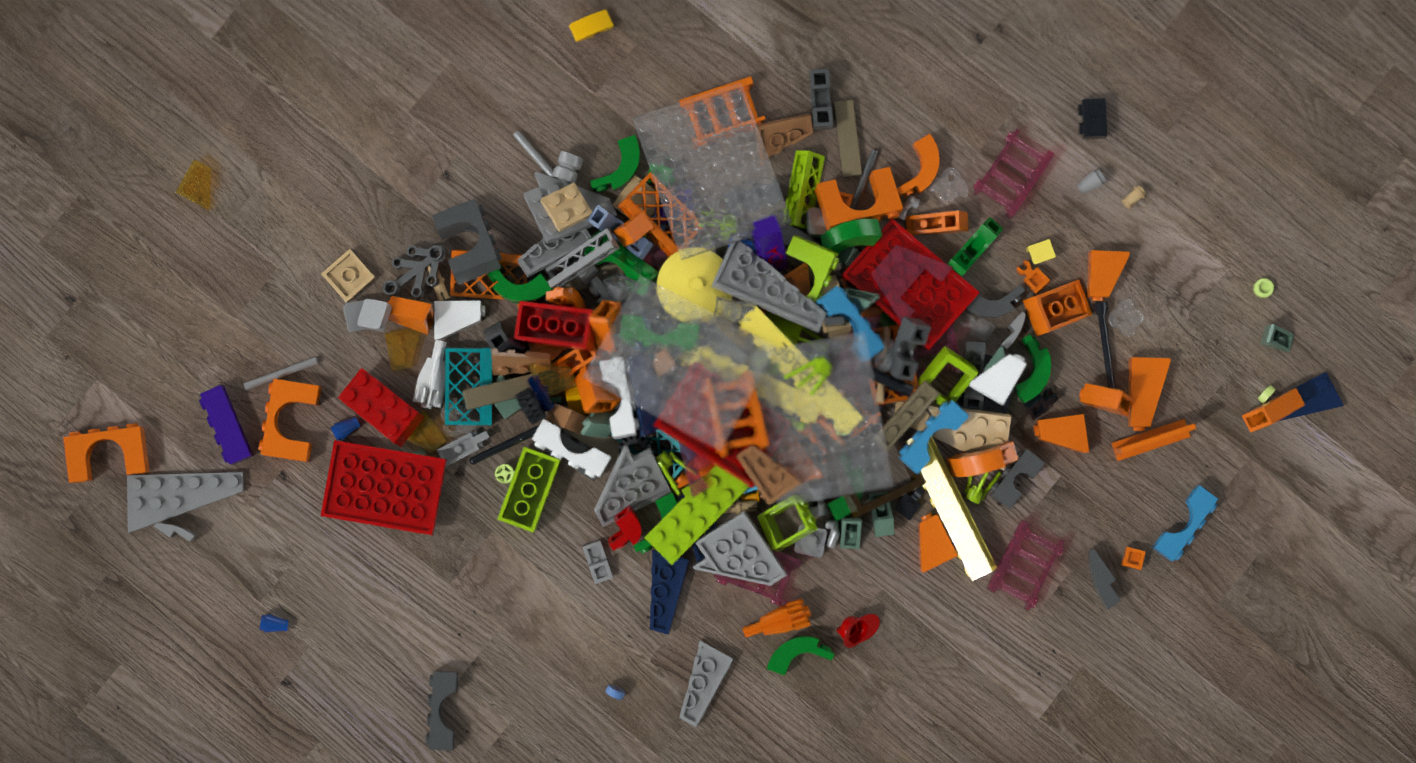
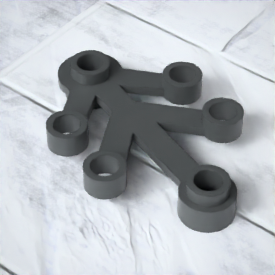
(417, 269)

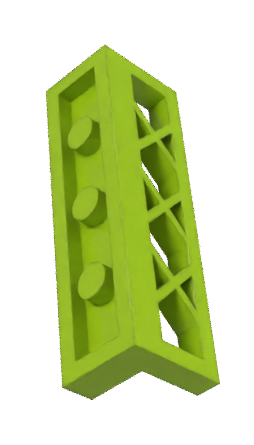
(800, 188)

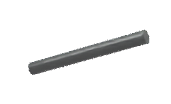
(864, 179)

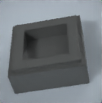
(834, 321)

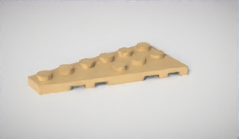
(977, 433)

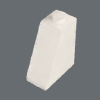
(456, 316)
(1000, 379)

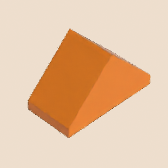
(633, 229)

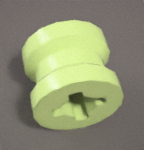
(501, 474)

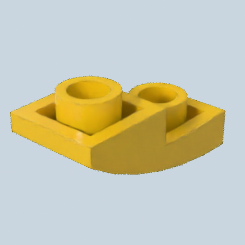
(591, 25)

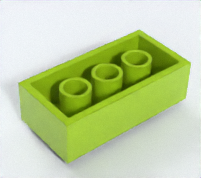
(529, 489)

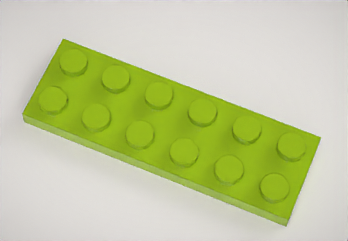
(695, 515)

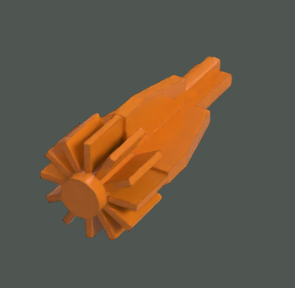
(781, 620)

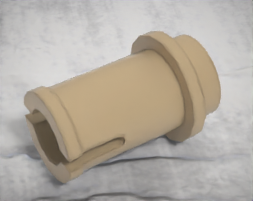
(1133, 197)

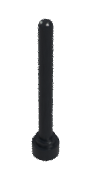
(1101, 309)
(503, 446)

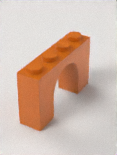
(837, 212)
(283, 394)
(79, 449)

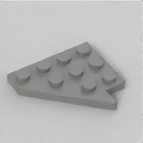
(549, 185)
(632, 482)
(739, 553)

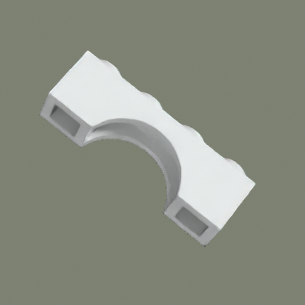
(623, 421)
(550, 437)

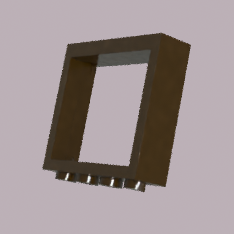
(858, 510)

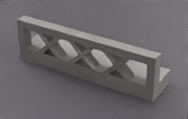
(584, 263)

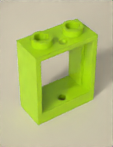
(944, 356)
(772, 531)

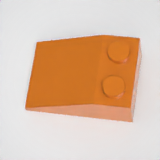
(1057, 307)

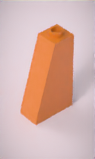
(1145, 387)

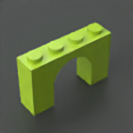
(818, 258)

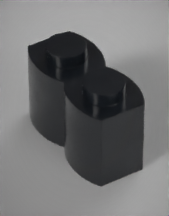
(1093, 118)

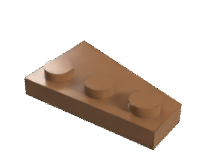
(784, 132)
(516, 363)
(767, 475)

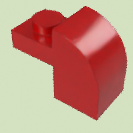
(629, 527)

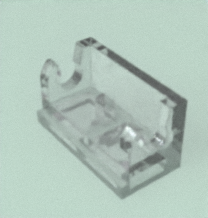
(733, 309)

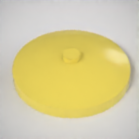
(692, 278)

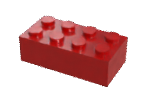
(554, 326)
(381, 407)

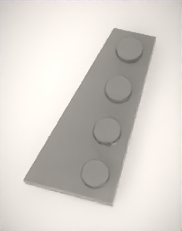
(544, 255)
(706, 677)

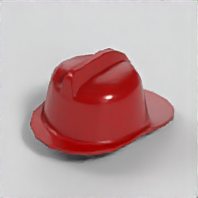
(857, 630)

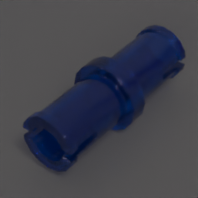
(540, 393)

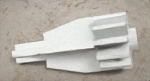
(431, 380)

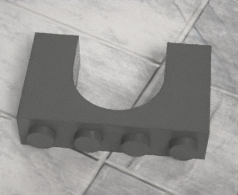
(483, 257)

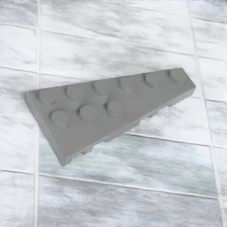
(758, 283)
(169, 495)

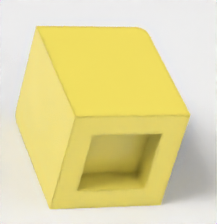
(1041, 251)

